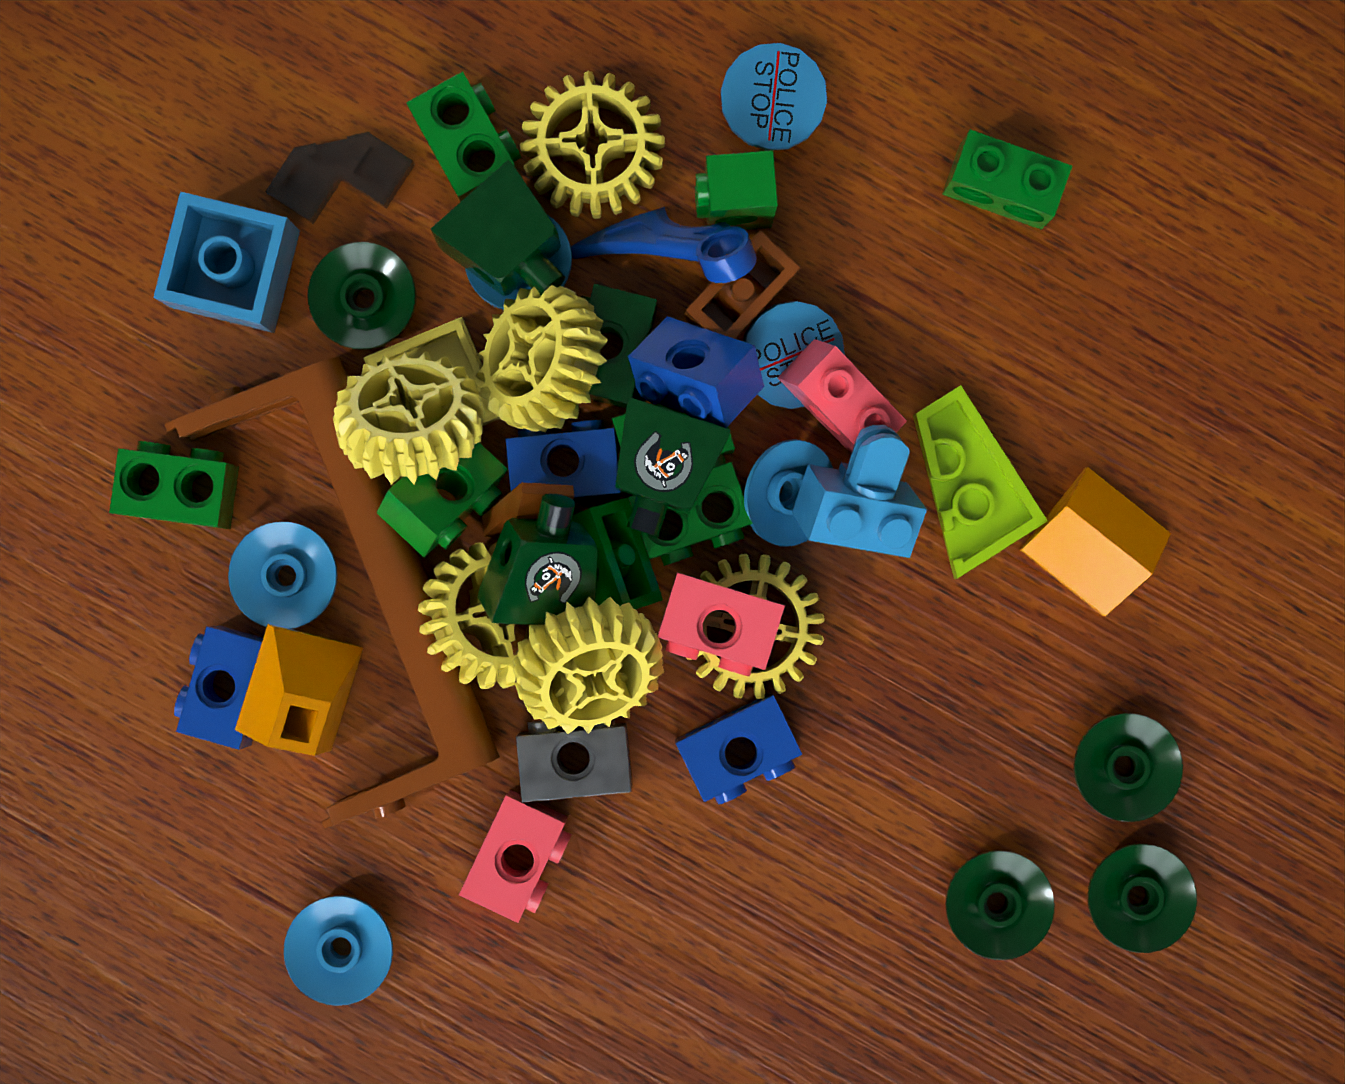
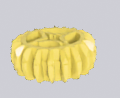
(590, 99)
(541, 358)
(409, 417)
(449, 626)
(796, 635)
(588, 665)

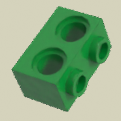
(457, 143)
(1007, 179)
(174, 495)
(697, 527)

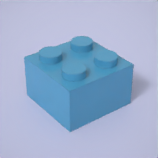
(227, 262)

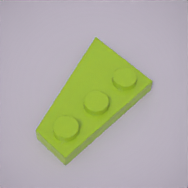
(972, 483)

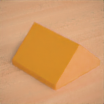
(1097, 543)

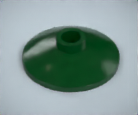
(347, 273)
(1153, 773)
(1163, 912)
(1022, 919)

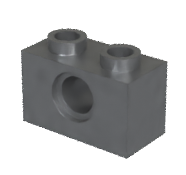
(547, 778)

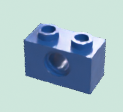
(696, 371)
(597, 453)
(198, 705)
(705, 749)

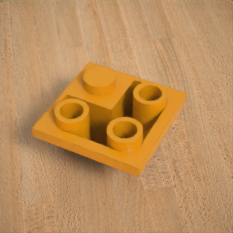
(298, 691)

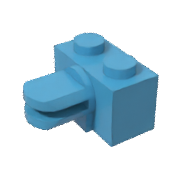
(864, 500)

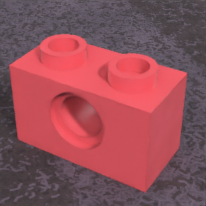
(838, 393)
(754, 621)
(492, 880)

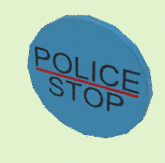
(773, 96)
(780, 337)

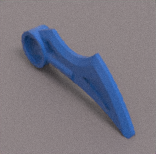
(659, 236)

